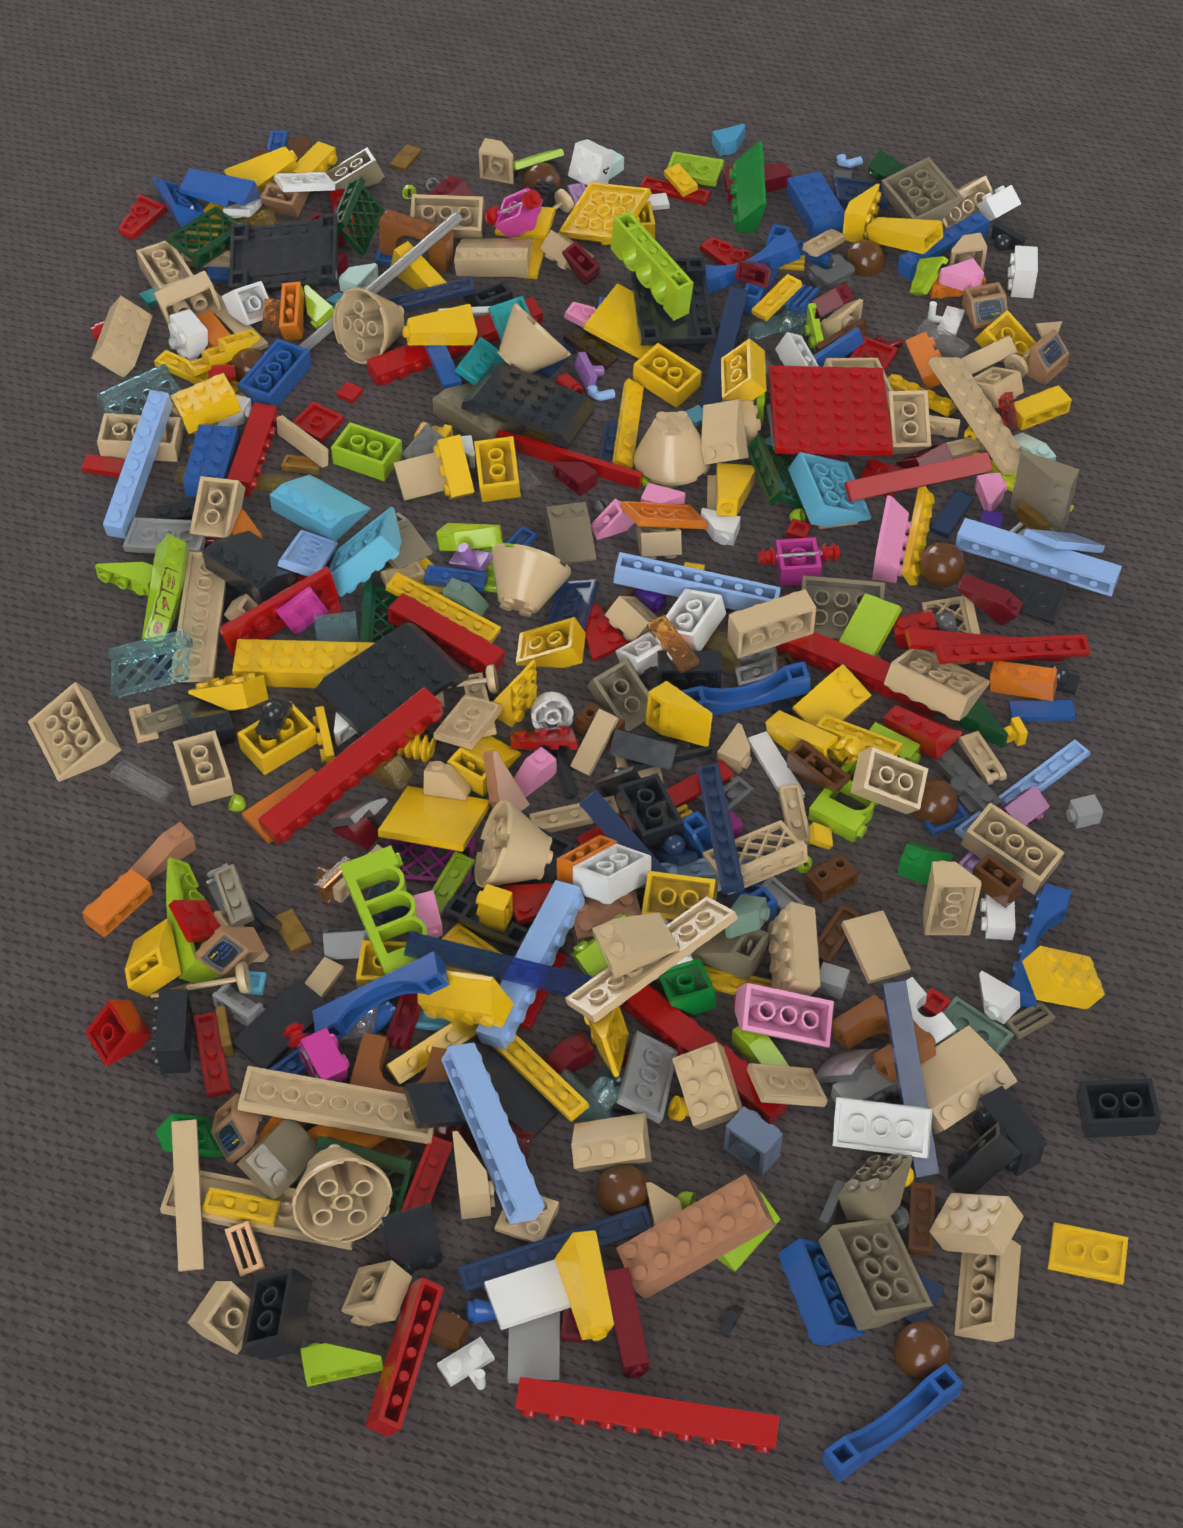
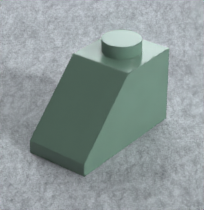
(466, 596)
(751, 915)

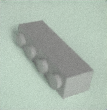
(869, 1087)

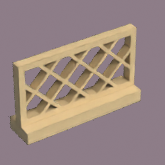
(968, 615)
(770, 865)

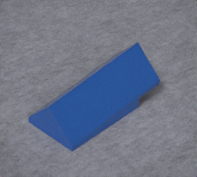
(219, 188)
(181, 206)

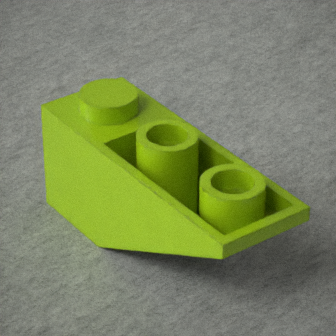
(127, 575)

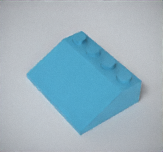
(823, 490)
(317, 506)
(366, 552)

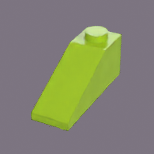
(317, 308)
(475, 535)
(756, 1047)
(330, 1363)

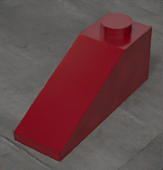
(991, 599)

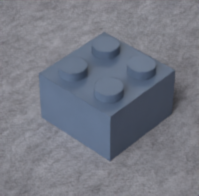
(753, 1140)

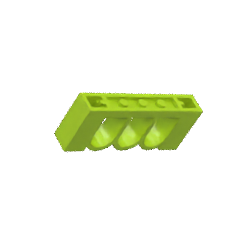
(652, 265)
(847, 821)
(372, 870)

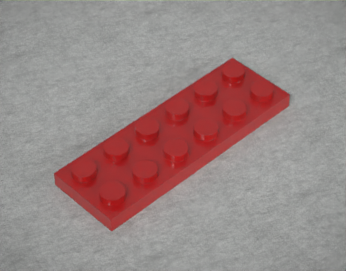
(265, 621)

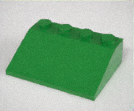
(748, 190)

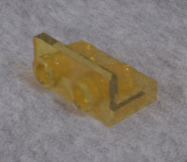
(263, 216)

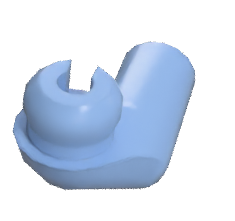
(849, 163)
(600, 395)

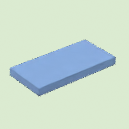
(1063, 540)
(307, 553)

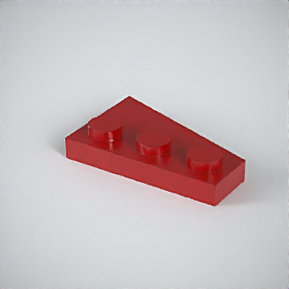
(141, 217)
(723, 252)
(601, 635)
(542, 736)
(527, 900)

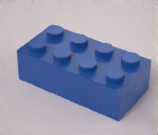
(815, 203)
(210, 455)

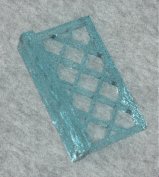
(135, 388)
(149, 650)

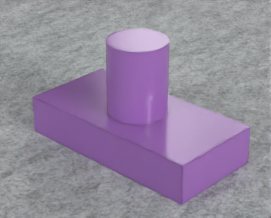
(586, 372)
(470, 559)

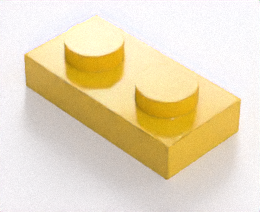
(680, 180)

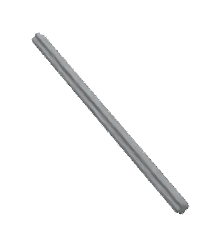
(391, 273)

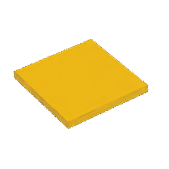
(597, 207)
(617, 322)
(434, 819)

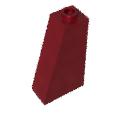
(775, 178)
(627, 1323)

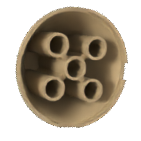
(366, 324)
(528, 343)
(671, 451)
(526, 577)
(511, 848)
(340, 1196)

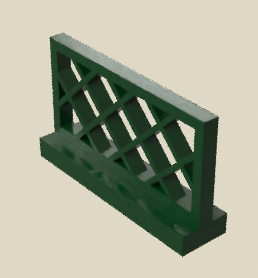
(348, 207)
(209, 251)
(773, 473)
(369, 614)
(380, 1159)

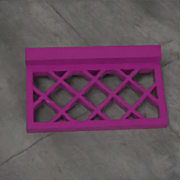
(429, 851)

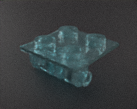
(336, 627)

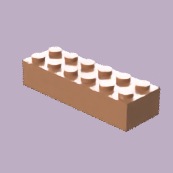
(695, 1236)

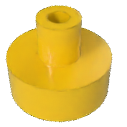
(678, 1109)

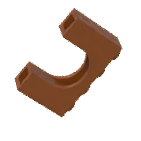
(397, 225)
(869, 1020)
(371, 1059)

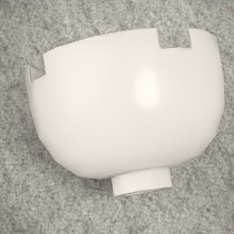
(553, 709)

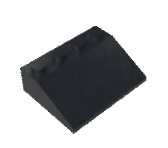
(248, 565)

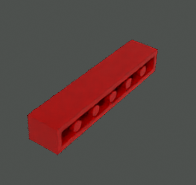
(253, 446)
(451, 637)
(404, 1357)

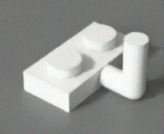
(951, 319)
(467, 1363)

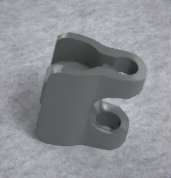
(831, 278)

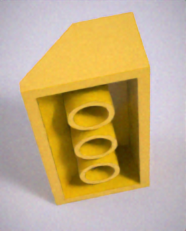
(468, 1000)

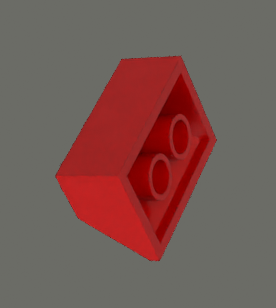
(928, 732)

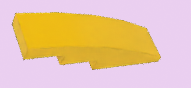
(223, 353)

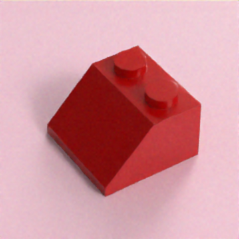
(920, 620)
(117, 1031)

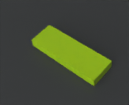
(452, 879)

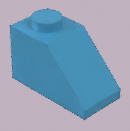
(728, 139)

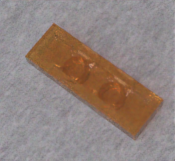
(672, 643)

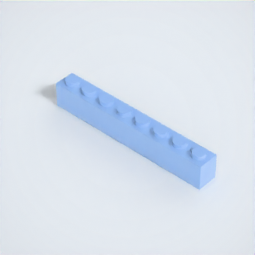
(138, 464)
(1037, 557)
(673, 579)
(539, 946)
(492, 1133)

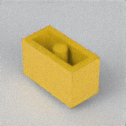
(495, 908)

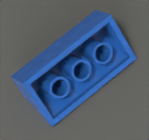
(276, 373)
(817, 1294)

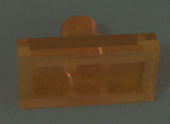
(271, 317)
(328, 879)

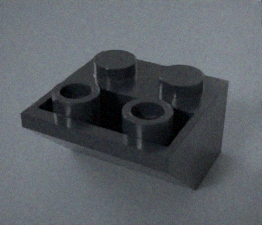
(490, 296)

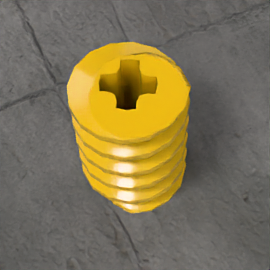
(419, 748)

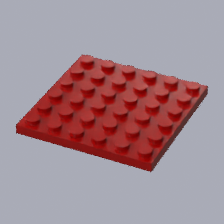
(829, 410)

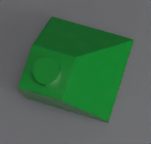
(918, 859)
(689, 987)
(207, 1145)

